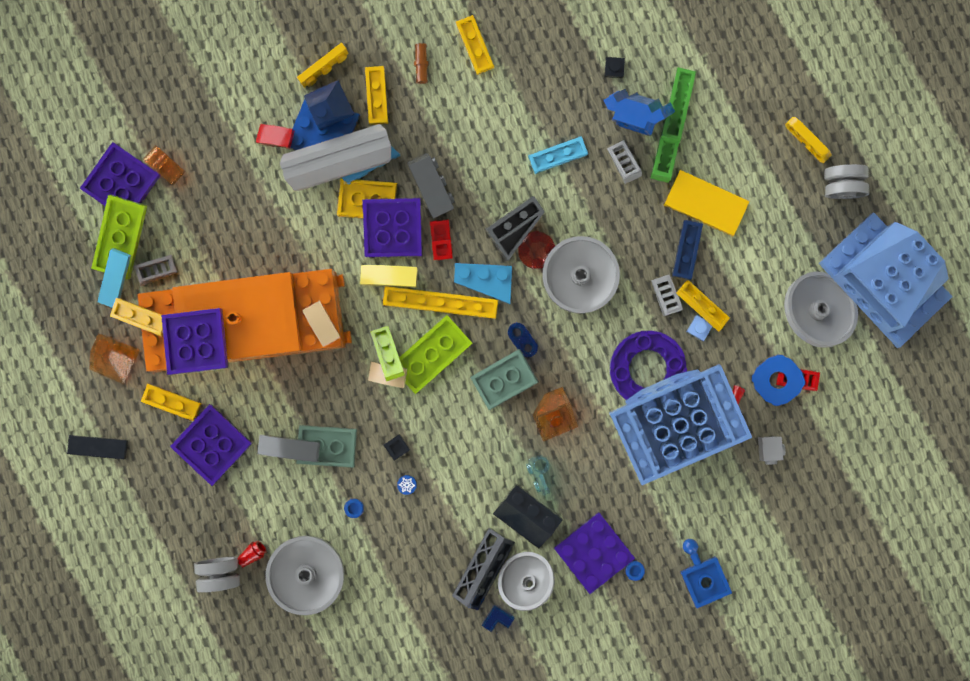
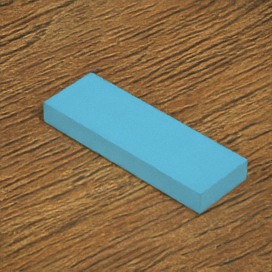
(558, 155)
(114, 277)

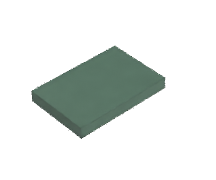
(504, 379)
(336, 445)

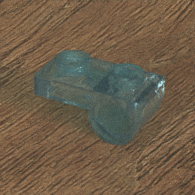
(540, 483)

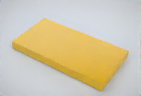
(706, 203)

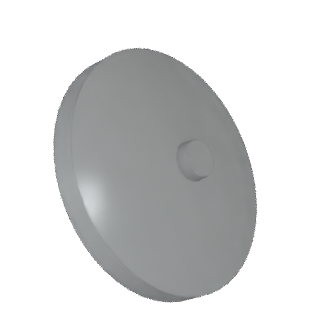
(581, 274)
(820, 310)
(305, 575)

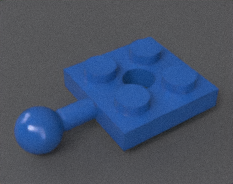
(709, 568)

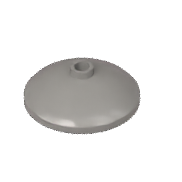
(517, 574)

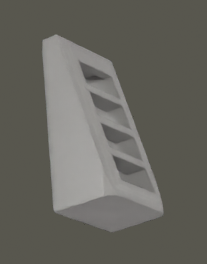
(636, 173)
(144, 281)
(665, 311)

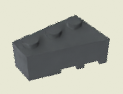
(431, 184)
(513, 227)

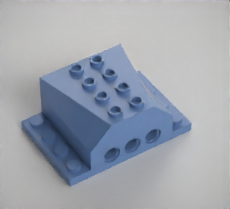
(890, 276)
(679, 422)

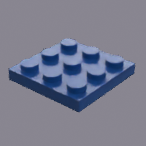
(308, 133)

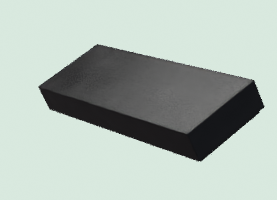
(97, 447)

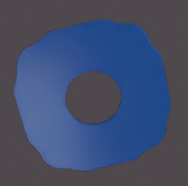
(774, 364)

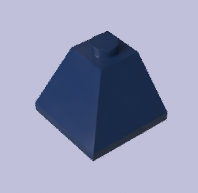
(328, 105)

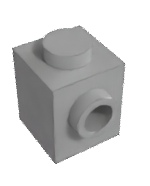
(771, 449)

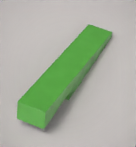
(673, 126)

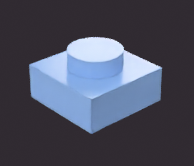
(699, 328)

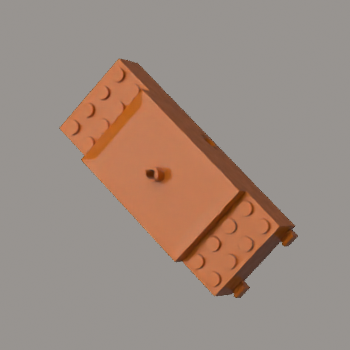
(259, 314)

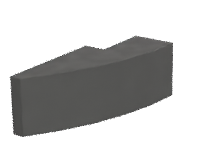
(288, 448)

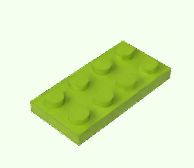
(119, 230)
(433, 353)

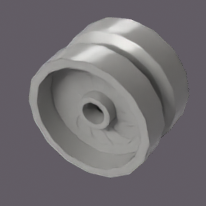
(846, 181)
(216, 574)

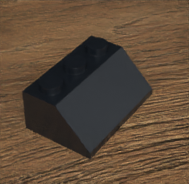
(527, 516)

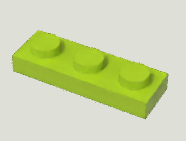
(387, 353)

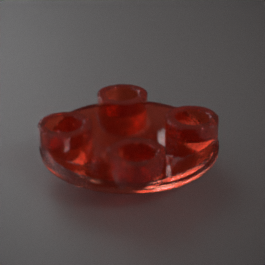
(535, 249)

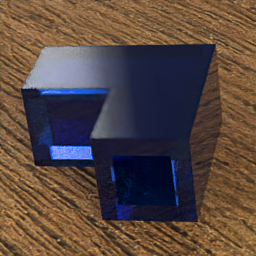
(497, 615)

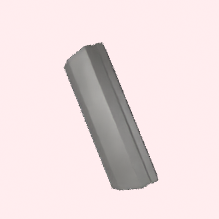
(336, 158)

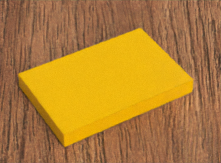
(351, 195)

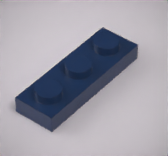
(687, 250)

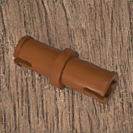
(421, 63)

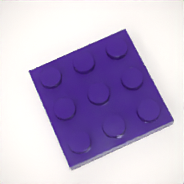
(120, 176)
(392, 227)
(194, 341)
(211, 444)
(594, 553)

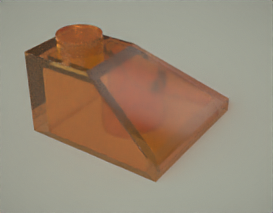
(112, 358)
(554, 414)

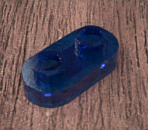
(523, 339)

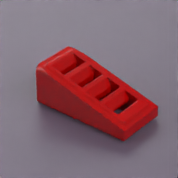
(814, 381)

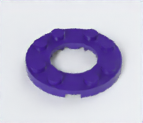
(639, 342)

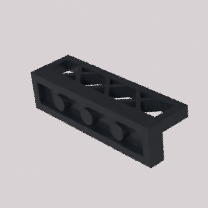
(486, 571)

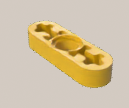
(812, 143)

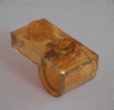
(164, 165)

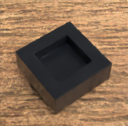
(614, 67)
(396, 447)

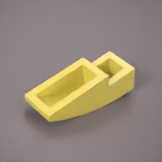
(389, 276)

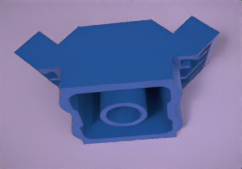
(636, 111)

